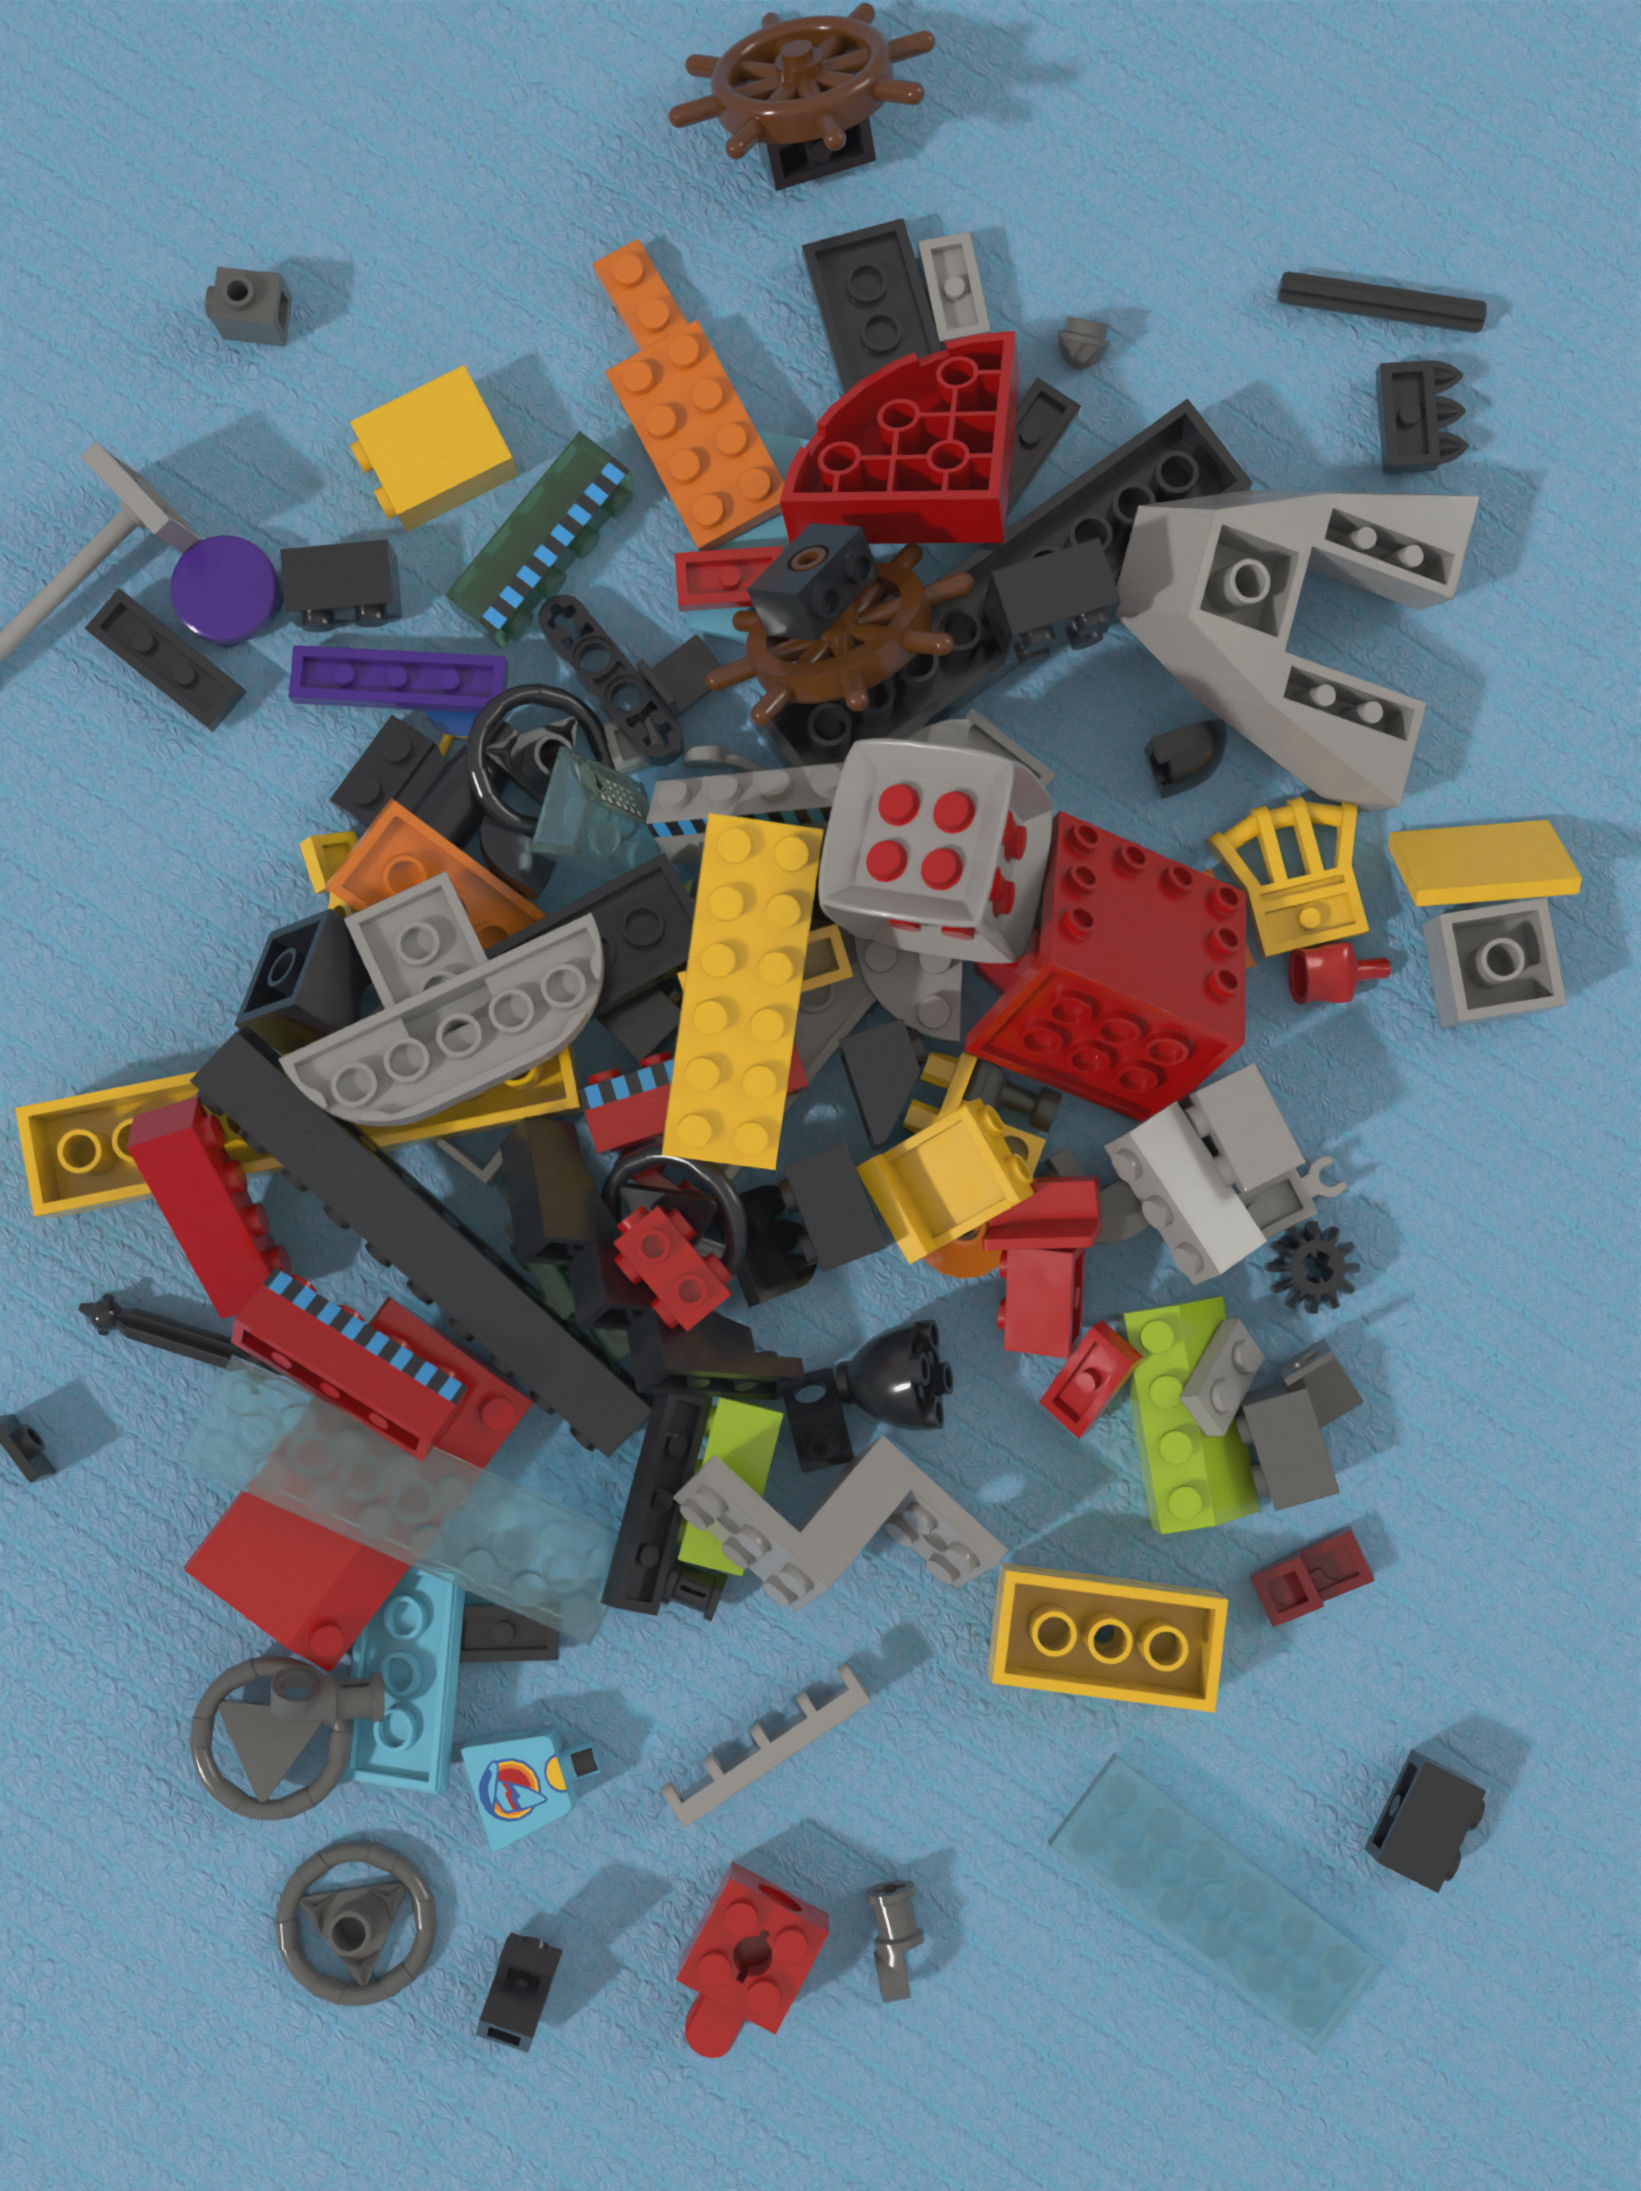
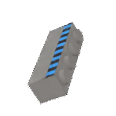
(782, 796)

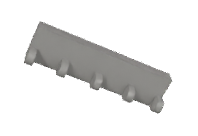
(769, 1748)

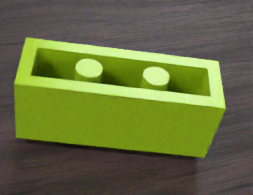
(745, 1441)

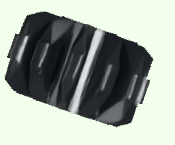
(1329, 1260)

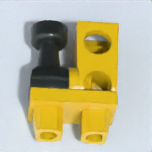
(974, 1079)

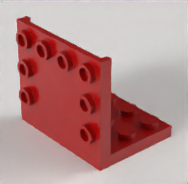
(1130, 978)

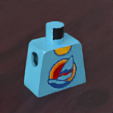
(525, 1779)

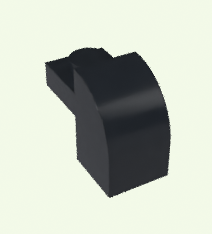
(519, 1991)

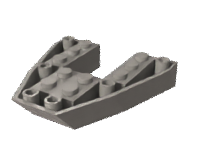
(1215, 601)

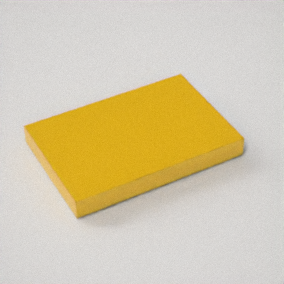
(1484, 863)

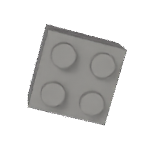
(1494, 963)
(1242, 1129)

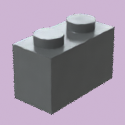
(1288, 1444)

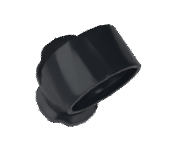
(683, 1577)

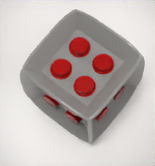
(936, 849)

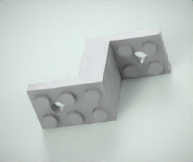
(813, 1554)

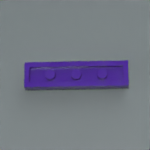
(395, 679)

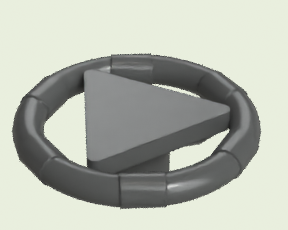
(263, 1745)
(356, 1923)

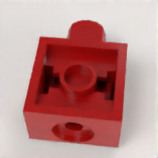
(747, 1959)

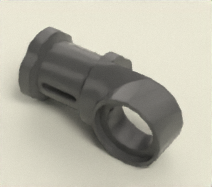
(329, 1699)
(896, 1934)

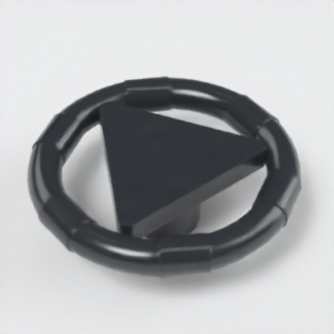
(531, 755)
(695, 1207)

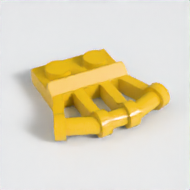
(1302, 909)

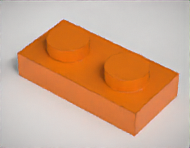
(639, 294)

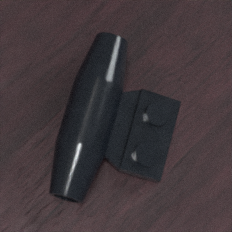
(415, 774)

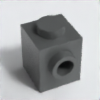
(249, 306)

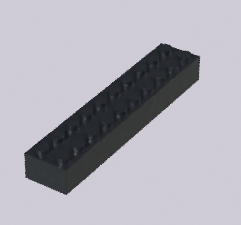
(1163, 463)

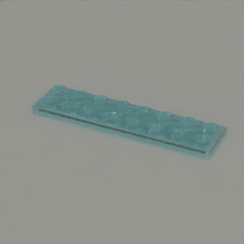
(429, 1514)

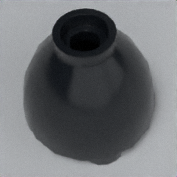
(899, 1377)

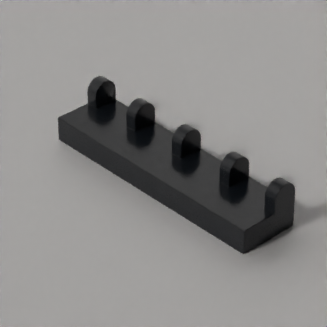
(651, 1513)

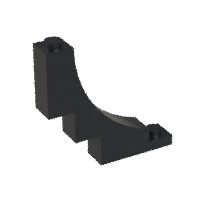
(566, 1223)

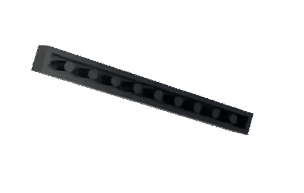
(425, 1242)

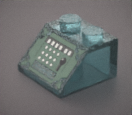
(594, 819)

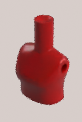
(1331, 972)

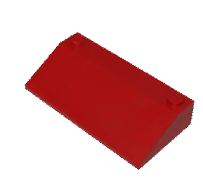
(319, 1586)

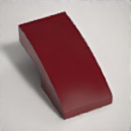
(1311, 1576)

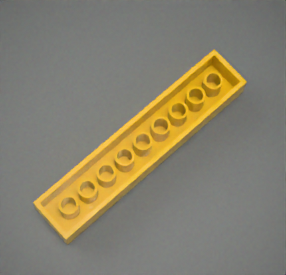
(82, 1161)

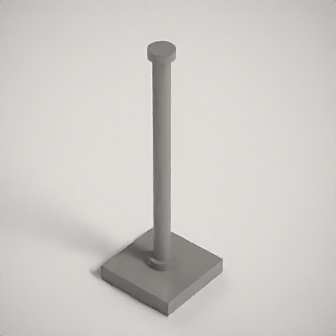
(139, 507)

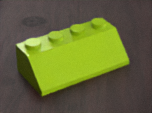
(1185, 1475)

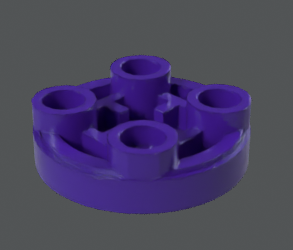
(226, 590)

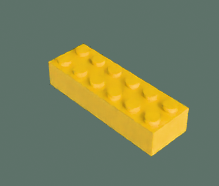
(741, 991)

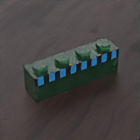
(541, 541)

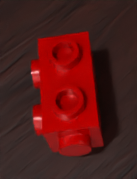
(659, 1251)

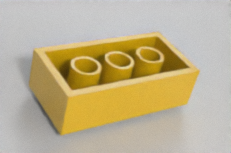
(1160, 1648)

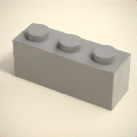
(1184, 1194)

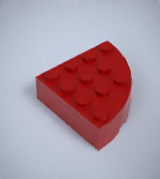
(915, 449)

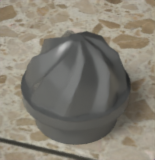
(1082, 342)

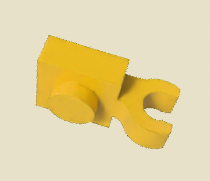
(323, 857)

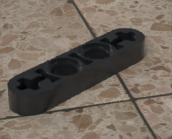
(607, 682)

